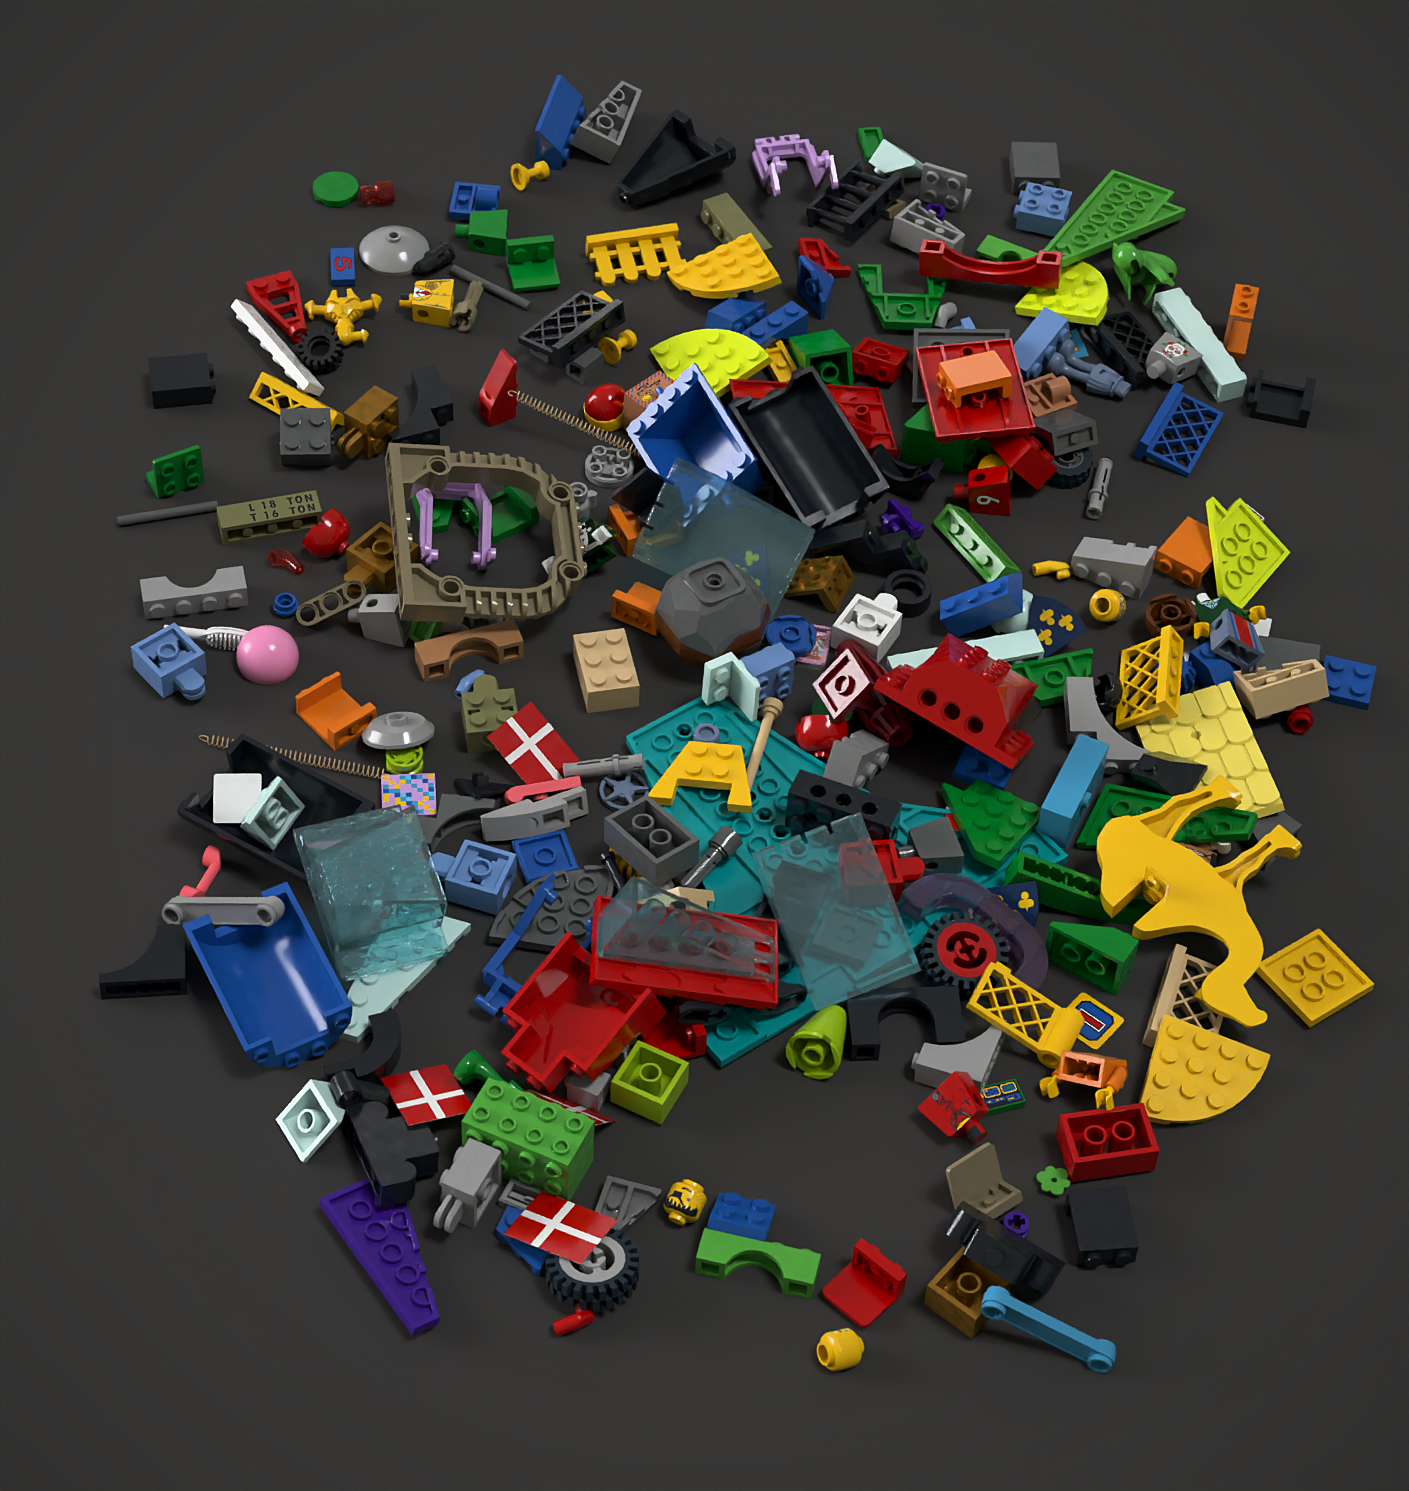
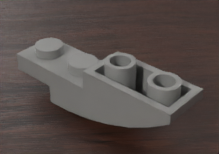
(537, 818)

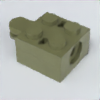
(485, 711)

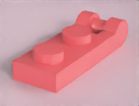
(540, 790)

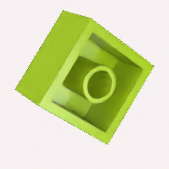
(649, 1082)

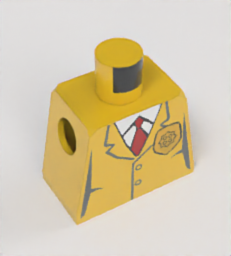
(431, 301)

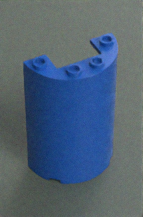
(274, 984)

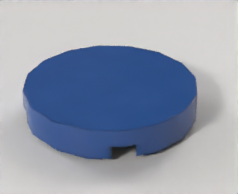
(792, 633)

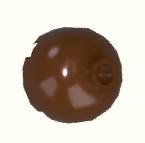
(1172, 611)

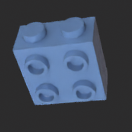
(1042, 209)
(773, 670)

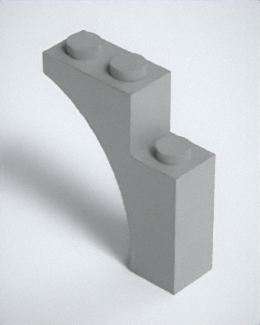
(1085, 718)

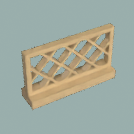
(1169, 992)

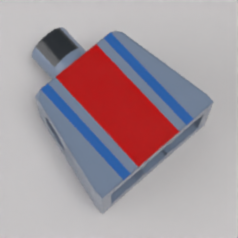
(1235, 639)

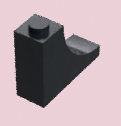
(156, 973)

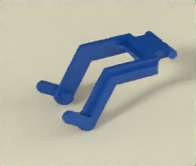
(502, 986)

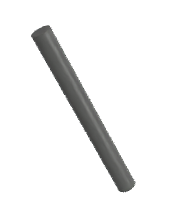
(491, 287)
(167, 513)

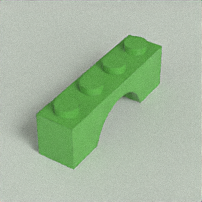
(725, 1252)

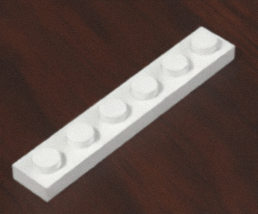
(281, 352)

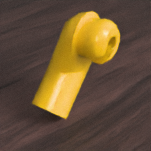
(1047, 567)

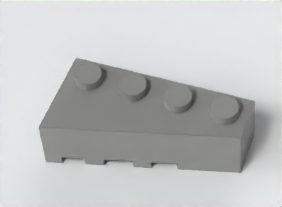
(606, 126)

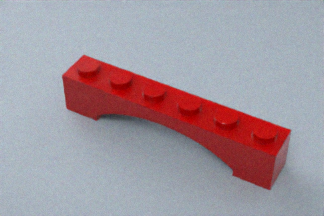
(1038, 271)

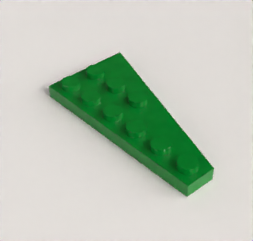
(1212, 825)

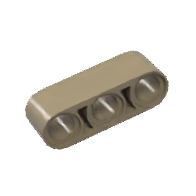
(338, 592)

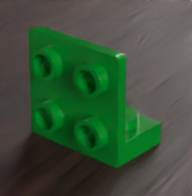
(532, 263)
(176, 472)

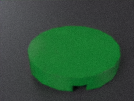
(335, 189)

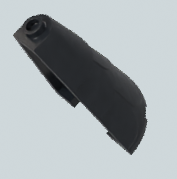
(672, 162)

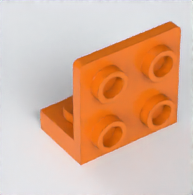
(637, 607)

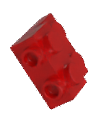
(879, 360)

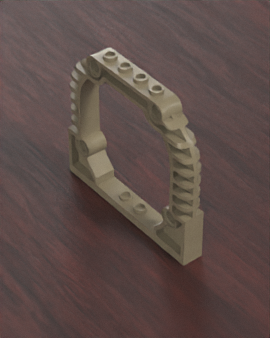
(447, 599)

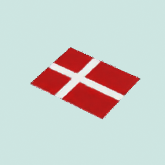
(532, 746)
(427, 1094)
(571, 1106)
(560, 1227)

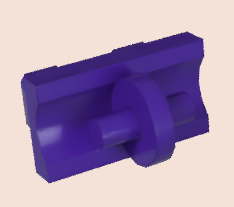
(899, 518)

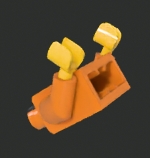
(1089, 1070)

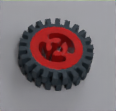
(972, 942)

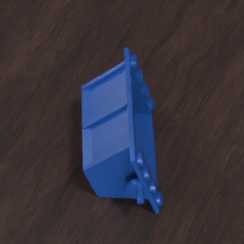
(694, 427)

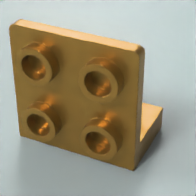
(824, 576)

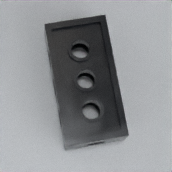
(829, 800)

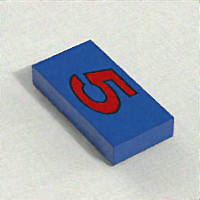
(342, 266)

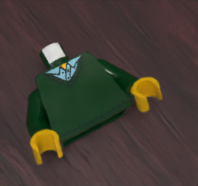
(1210, 610)

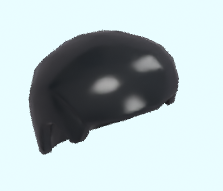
(1108, 692)

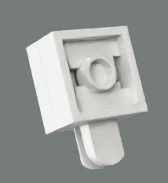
(869, 623)

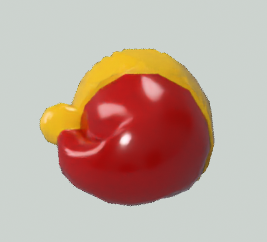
(605, 407)

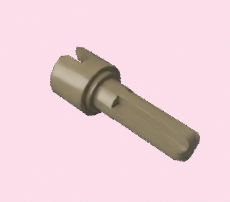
(466, 312)

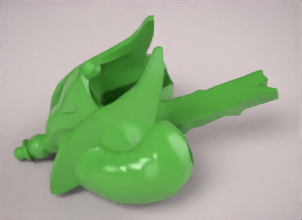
(1142, 268)

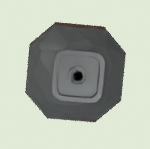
(712, 612)

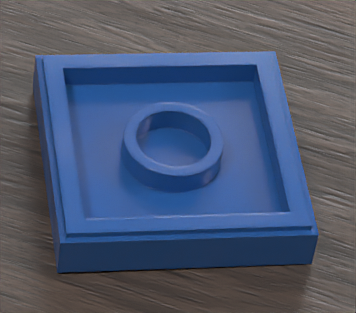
(544, 855)

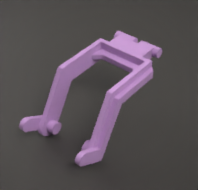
(790, 147)
(456, 491)

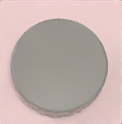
(609, 467)

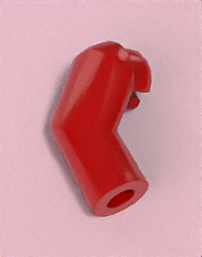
(574, 1321)

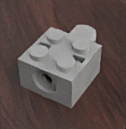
(468, 1185)

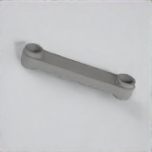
(224, 910)

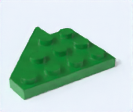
(991, 820)

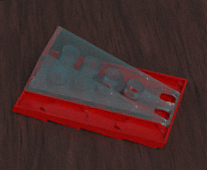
(682, 949)

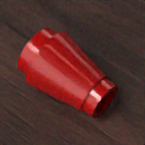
(1300, 719)

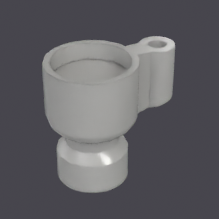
(585, 498)

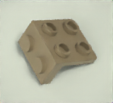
(980, 1183)

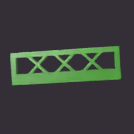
(974, 543)

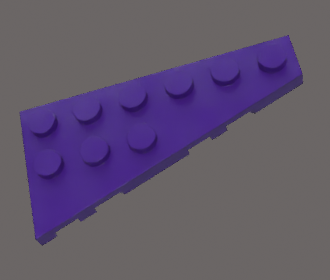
(387, 1250)

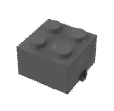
(305, 436)

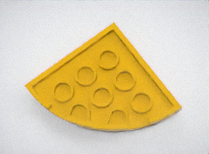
(727, 271)
(1197, 1073)

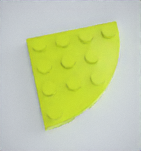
(1080, 296)
(717, 353)

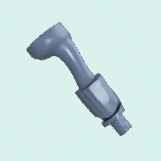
(1097, 377)

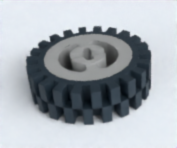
(593, 1282)

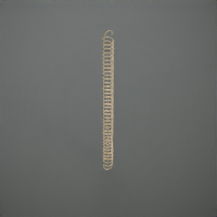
(580, 424)
(377, 775)

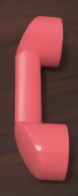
(212, 860)

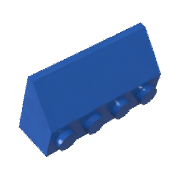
(558, 124)

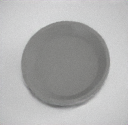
(398, 731)

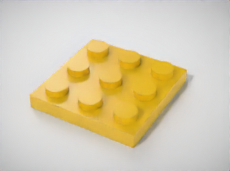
(1314, 977)

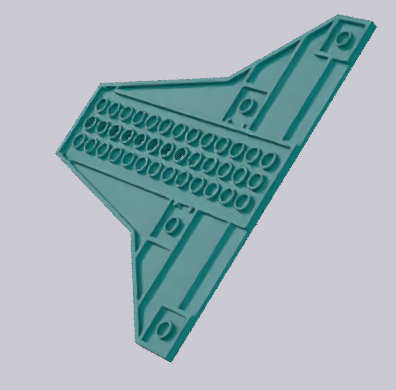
(735, 880)

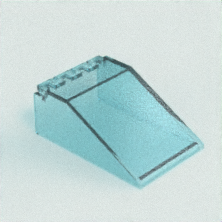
(715, 519)
(836, 911)

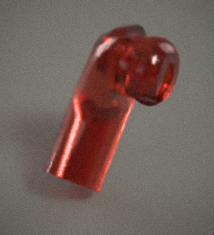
(286, 559)

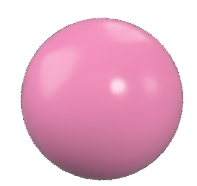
(267, 655)

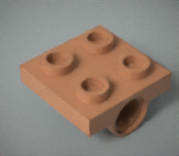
(1049, 395)

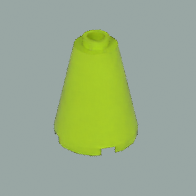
(819, 1043)

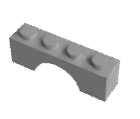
(166, 599)

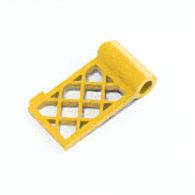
(1059, 1030)

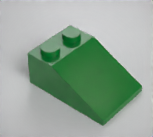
(1093, 953)

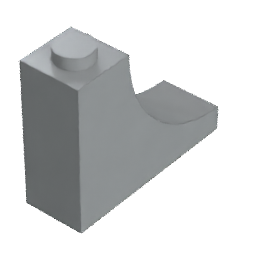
(976, 1057)

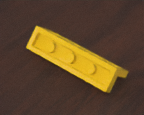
(293, 395)

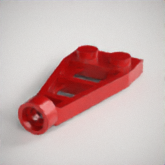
(275, 286)

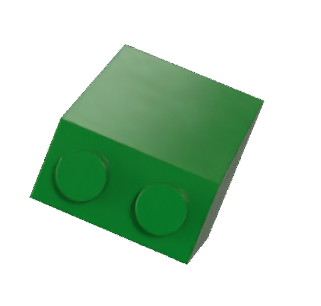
(827, 354)
(921, 446)

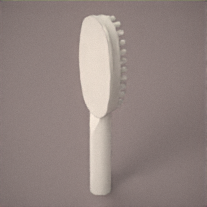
(218, 636)

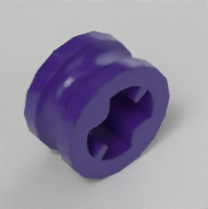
(939, 209)
(1017, 1217)

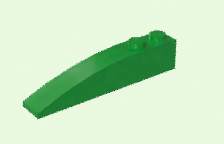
(1070, 889)

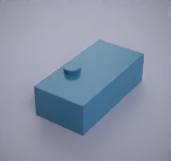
(1073, 790)

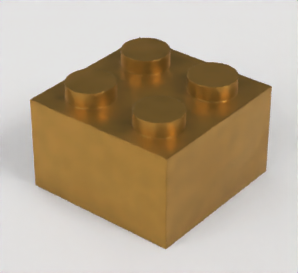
(959, 1291)

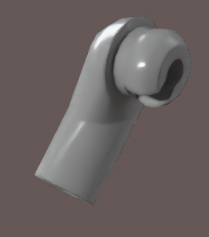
(945, 312)

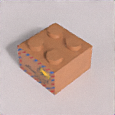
(642, 395)

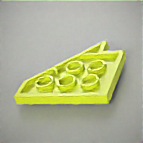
(1242, 550)

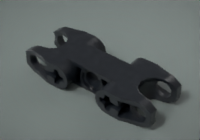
(710, 1013)

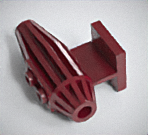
(850, 685)

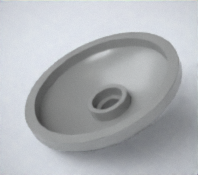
(392, 250)

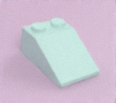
(272, 814)

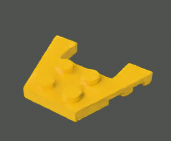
(707, 767)

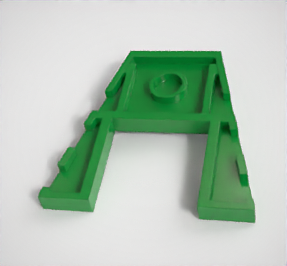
(901, 310)

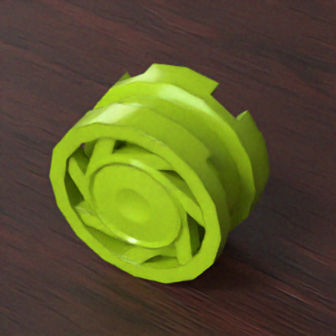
(405, 760)

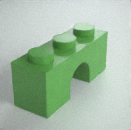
(1002, 251)

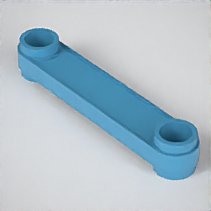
(999, 1305)

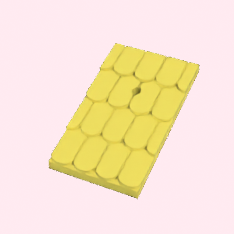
(1216, 734)

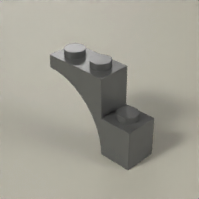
(453, 815)

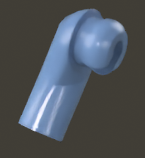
(466, 683)

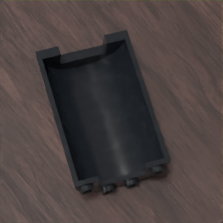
(810, 451)
(321, 796)

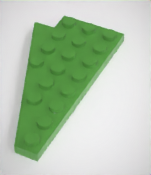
(1112, 214)

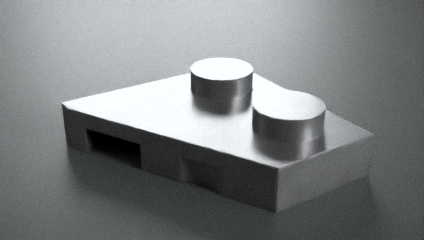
(626, 1201)

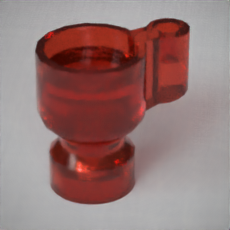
(381, 191)

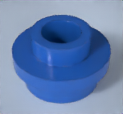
(285, 604)

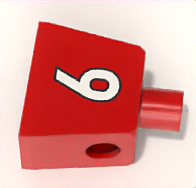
(987, 491)

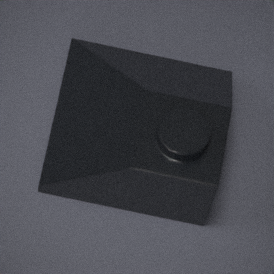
(1167, 774)

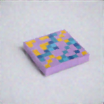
(410, 790)

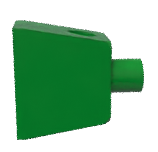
(486, 232)

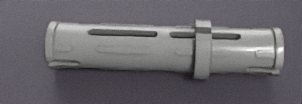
(1098, 494)
(598, 767)

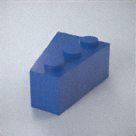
(737, 313)

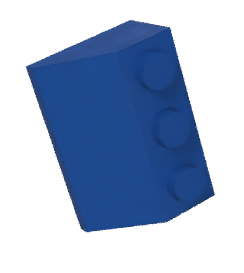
(983, 605)

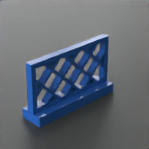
(1159, 426)

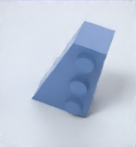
(1040, 343)

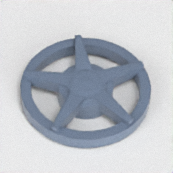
(623, 790)

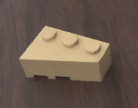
(1281, 689)

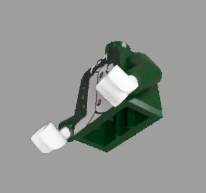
(597, 544)

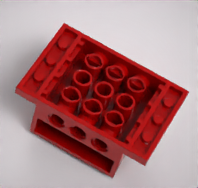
(967, 697)

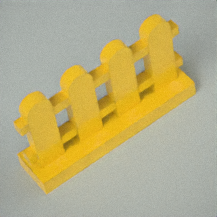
(634, 242)

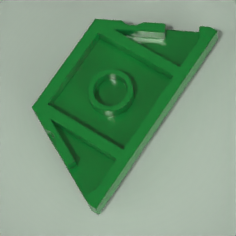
(1052, 672)

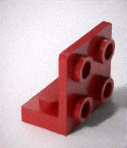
(678, 1038)

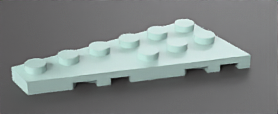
(382, 990)

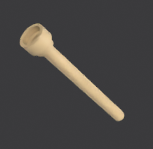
(771, 710)

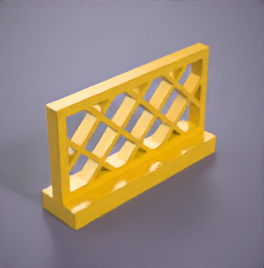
(1166, 675)

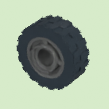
(1072, 467)

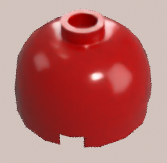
(329, 535)
(818, 734)

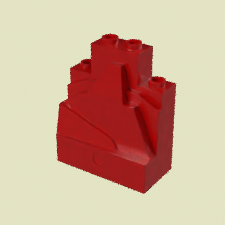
(570, 1023)

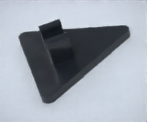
(480, 786)

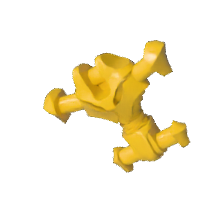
(344, 313)

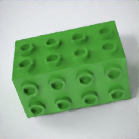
(535, 1137)

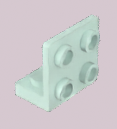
(729, 677)

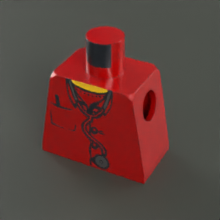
(957, 1107)

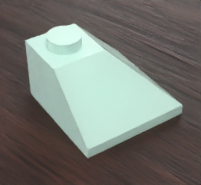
(891, 158)
(310, 1118)

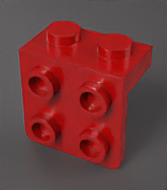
(866, 1285)

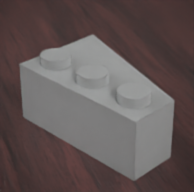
(856, 759)

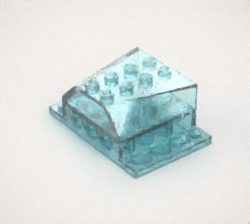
(375, 890)

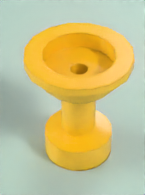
(521, 176)
(612, 349)

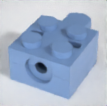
(171, 663)
(477, 875)

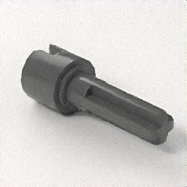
(721, 847)

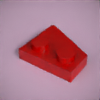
(820, 253)

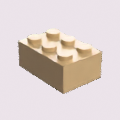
(606, 670)

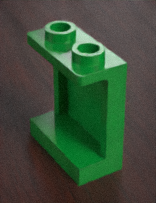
(511, 513)

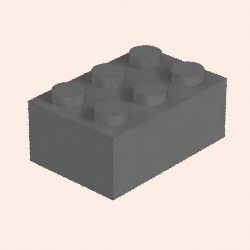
(651, 840)

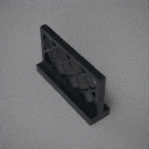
(580, 336)
(1117, 354)

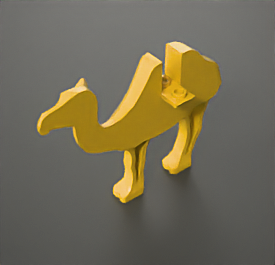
(1188, 892)

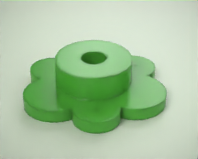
(1053, 1180)

